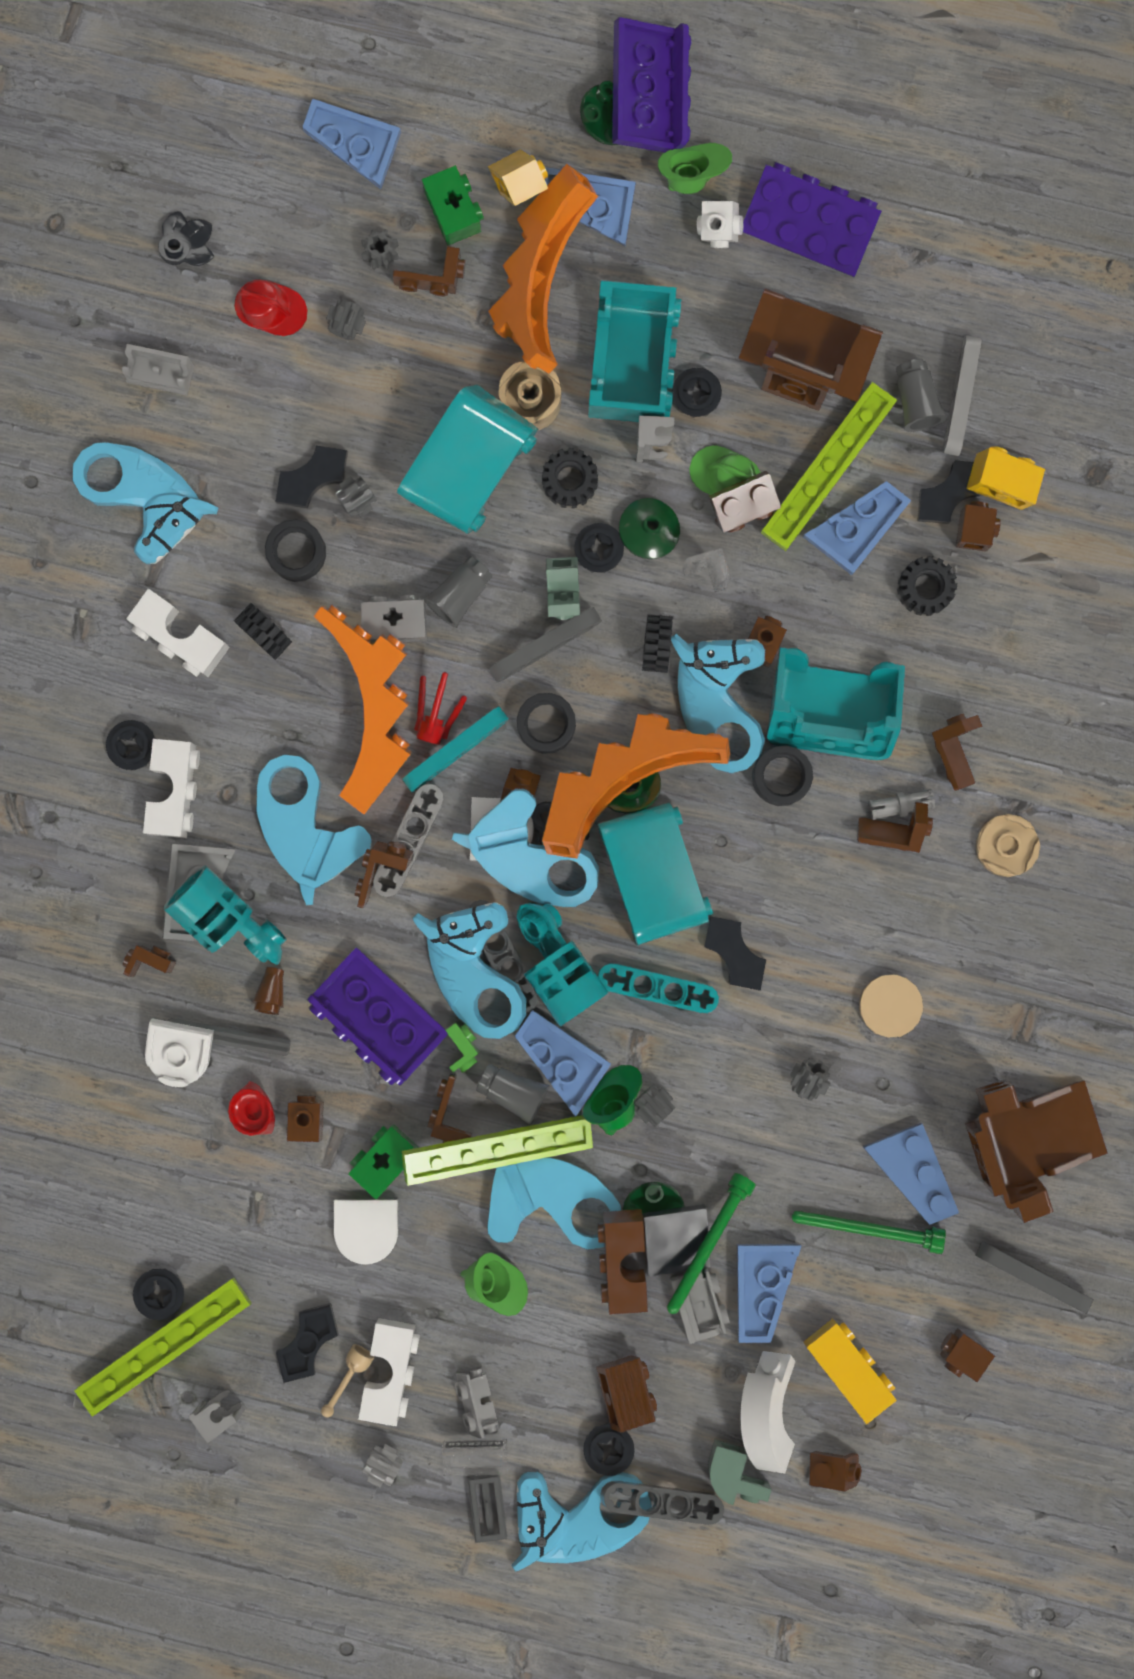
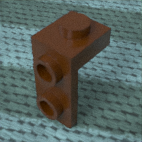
(437, 285)
(951, 751)
(897, 835)
(391, 855)
(436, 1119)

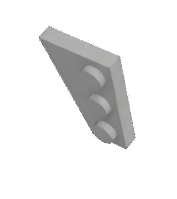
(182, 864)

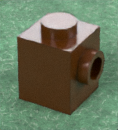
(977, 526)
(770, 635)
(305, 1119)
(965, 1355)

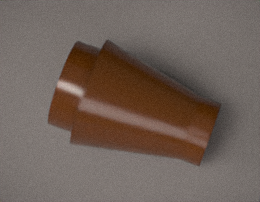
(270, 992)

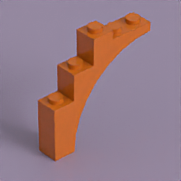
(531, 268)
(373, 664)
(652, 749)

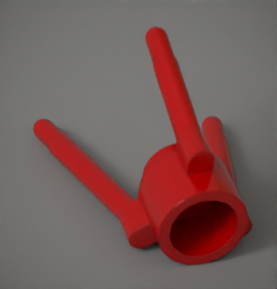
(431, 727)

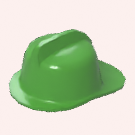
(693, 166)
(720, 468)
(496, 1284)

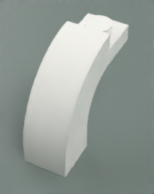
(761, 1413)

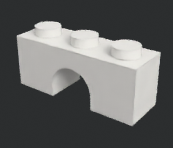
(154, 618)
(172, 816)
(385, 1401)

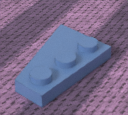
(353, 138)
(611, 209)
(858, 528)
(562, 1059)
(914, 1169)
(761, 1287)

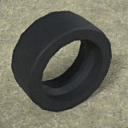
(294, 526)
(555, 701)
(780, 752)

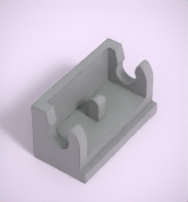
(158, 369)
(653, 432)
(213, 1419)

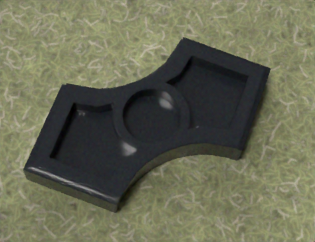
(324, 468)
(938, 502)
(743, 966)
(315, 1328)

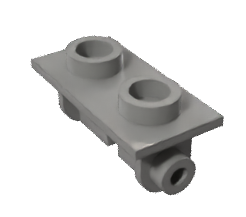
(477, 1416)

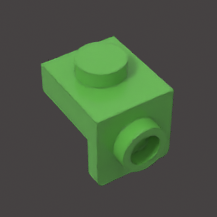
(463, 1038)

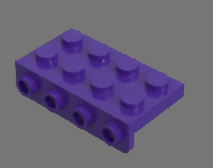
(651, 85)
(811, 219)
(377, 1017)

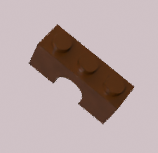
(622, 1235)

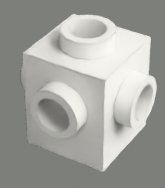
(731, 223)

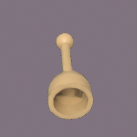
(357, 1360)

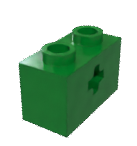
(448, 187)
(368, 1173)

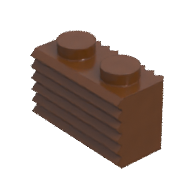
(627, 1393)

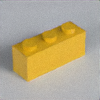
(851, 1370)

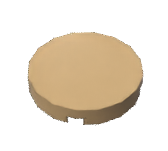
(1007, 845)
(890, 1006)

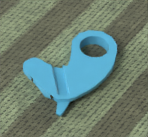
(504, 852)

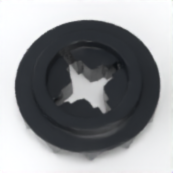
(708, 384)
(608, 536)
(127, 731)
(152, 1307)
(614, 1463)

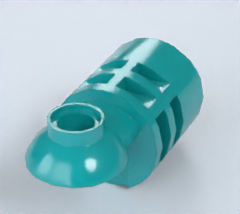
(222, 921)
(564, 976)

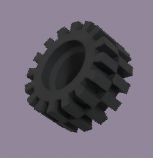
(570, 459)
(927, 567)
(262, 631)
(657, 643)

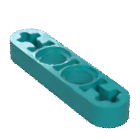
(455, 749)
(659, 984)

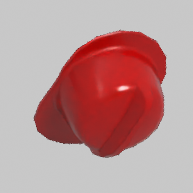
(271, 307)

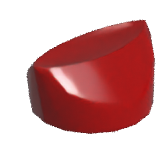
(252, 1111)

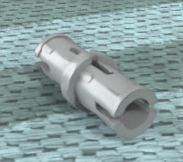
(900, 804)

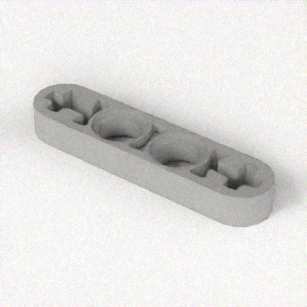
(962, 395)
(410, 841)

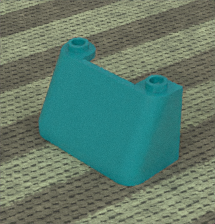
(467, 458)
(836, 708)
(654, 873)

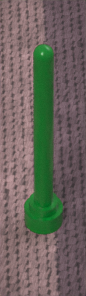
(739, 1189)
(929, 1239)

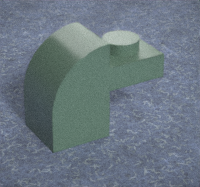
(563, 587)
(726, 1476)

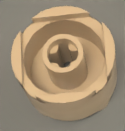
(523, 379)

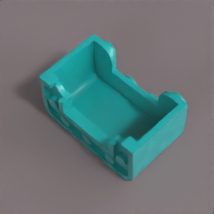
(633, 351)

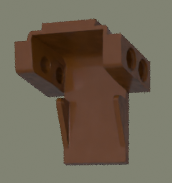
(808, 351)
(1030, 1140)

